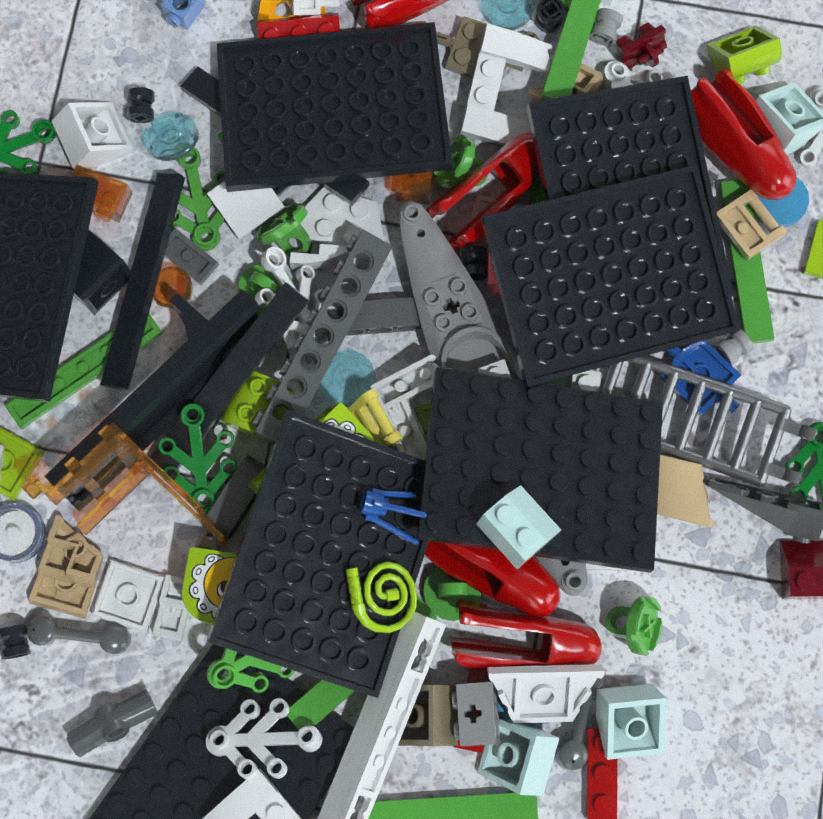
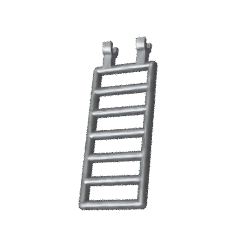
(728, 393)

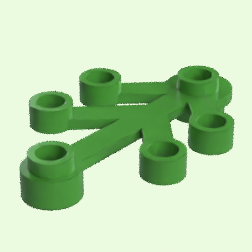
(199, 205)
(233, 676)

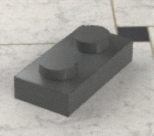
(190, 257)

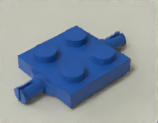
(706, 361)

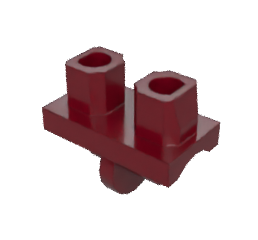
(643, 49)

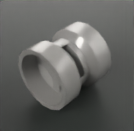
(606, 26)
(734, 346)

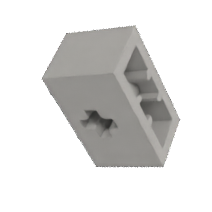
(484, 698)

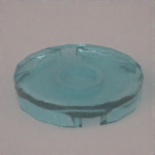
(507, 13)
(171, 136)
(348, 377)

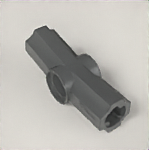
(111, 723)

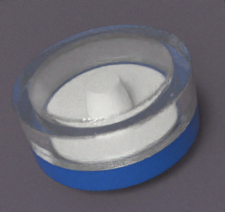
(20, 533)

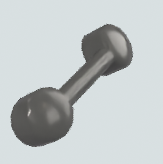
(112, 639)
(574, 748)

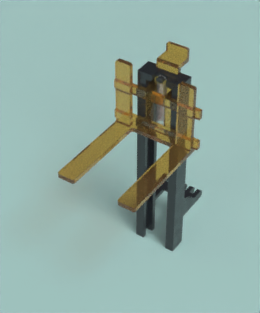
(144, 416)

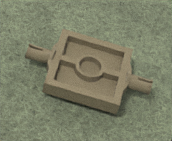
(466, 47)

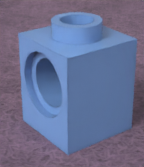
(182, 17)

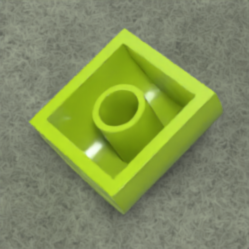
(745, 52)
(248, 402)

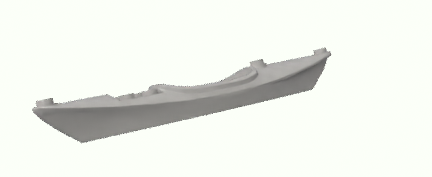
(465, 338)

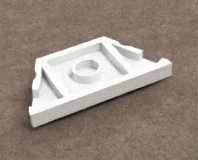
(335, 221)
(544, 692)

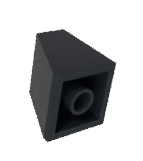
(100, 274)

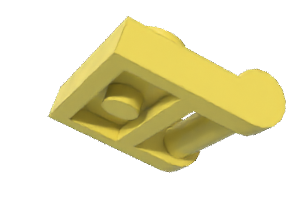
(366, 415)

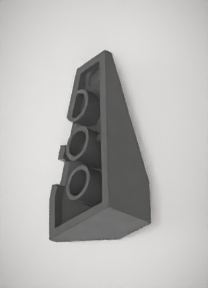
(788, 513)

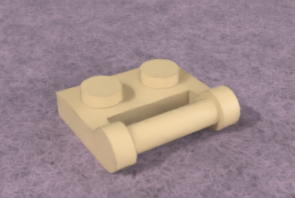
(744, 229)

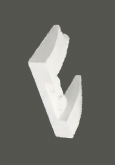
(496, 49)
(395, 397)
(253, 797)

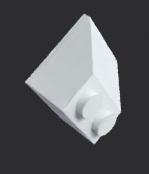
(91, 133)

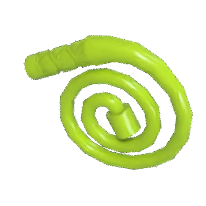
(389, 595)

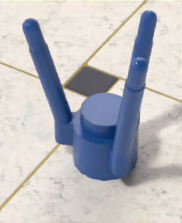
(375, 504)

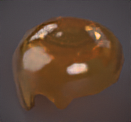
(172, 282)

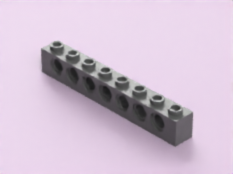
(375, 253)

